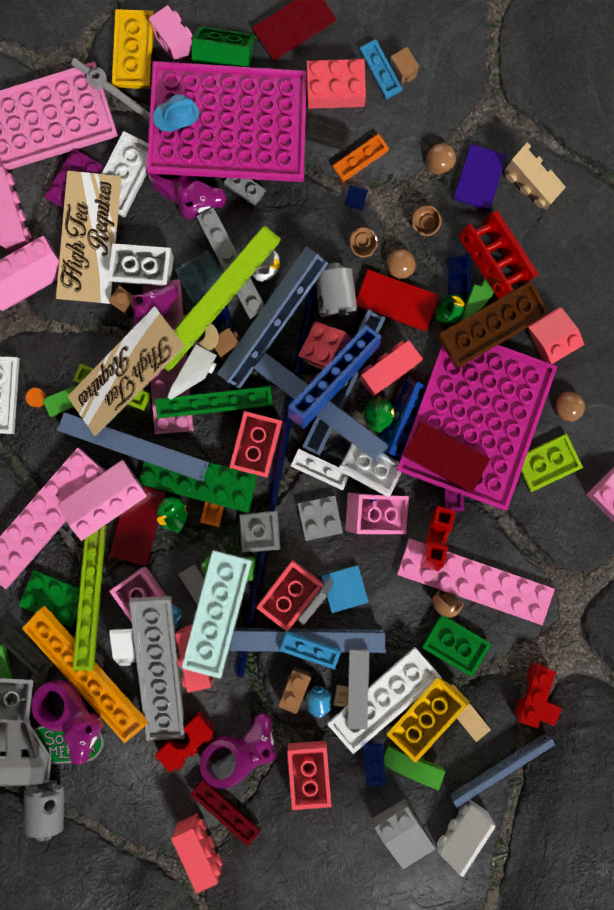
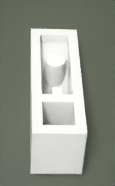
(193, 371)

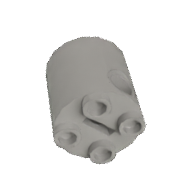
(336, 291)
(43, 810)

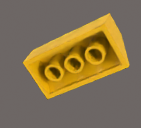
(428, 718)

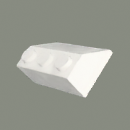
(140, 264)
(123, 646)
(465, 836)

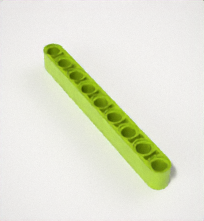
(224, 290)

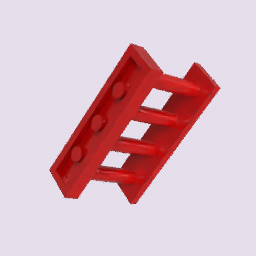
(509, 248)

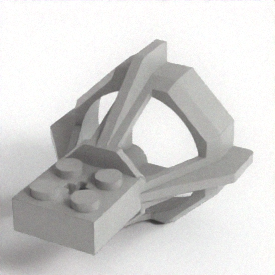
(17, 735)

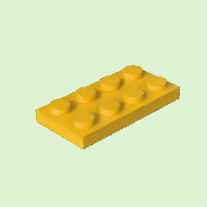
(132, 49)

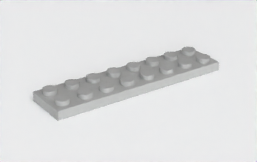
(158, 667)

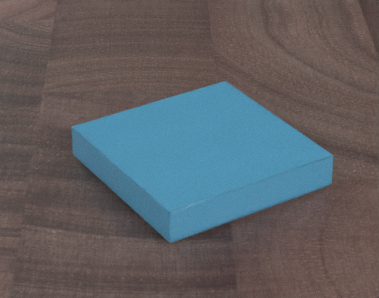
(347, 589)

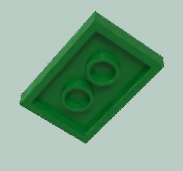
(57, 596)
(456, 645)

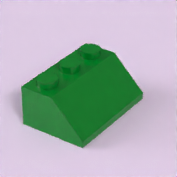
(222, 47)

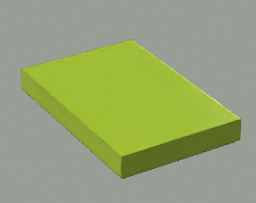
(549, 462)

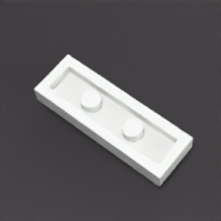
(319, 469)

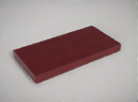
(293, 26)
(446, 457)
(138, 529)

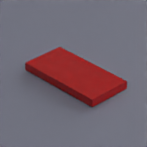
(397, 300)

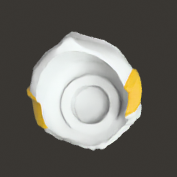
(268, 267)

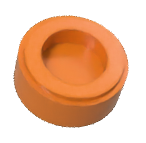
(35, 397)

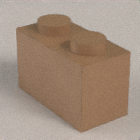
(294, 689)

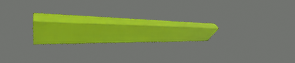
(89, 601)

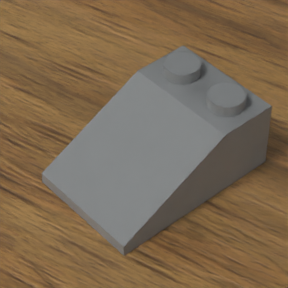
(403, 834)

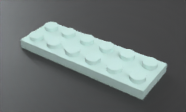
(216, 614)

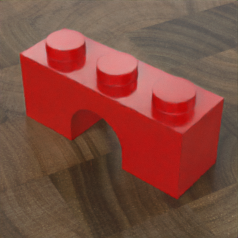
(435, 547)
(531, 707)
(173, 754)

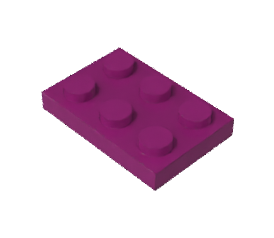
(75, 162)

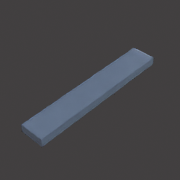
(502, 769)

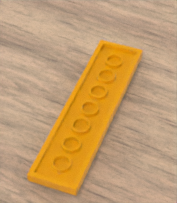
(92, 685)

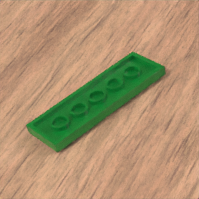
(221, 485)

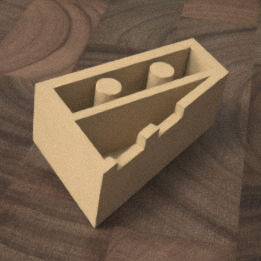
(533, 178)

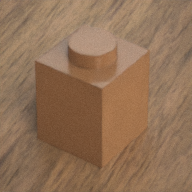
(404, 65)
(122, 300)
(227, 342)

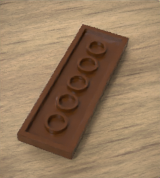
(493, 325)

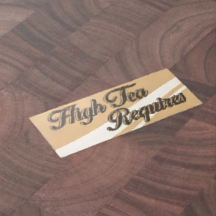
(88, 236)
(125, 371)

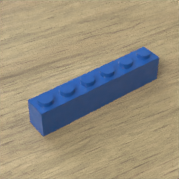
(334, 376)

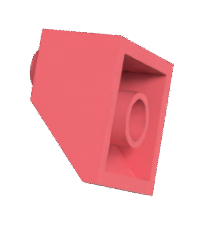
(555, 336)

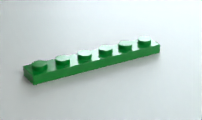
(213, 402)

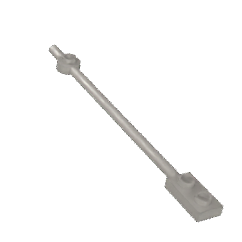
(244, 188)

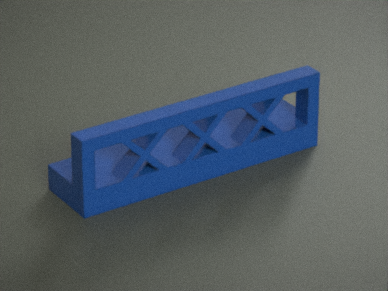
(404, 403)

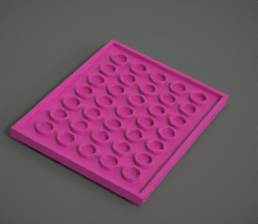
(245, 125)
(490, 408)

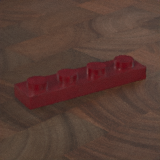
(225, 812)

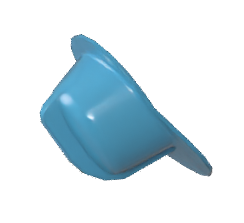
(175, 113)

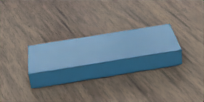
(380, 69)
(310, 649)

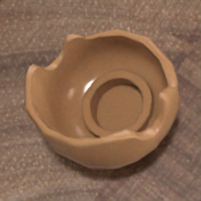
(440, 158)
(426, 220)
(363, 242)
(401, 263)
(570, 406)
(447, 604)

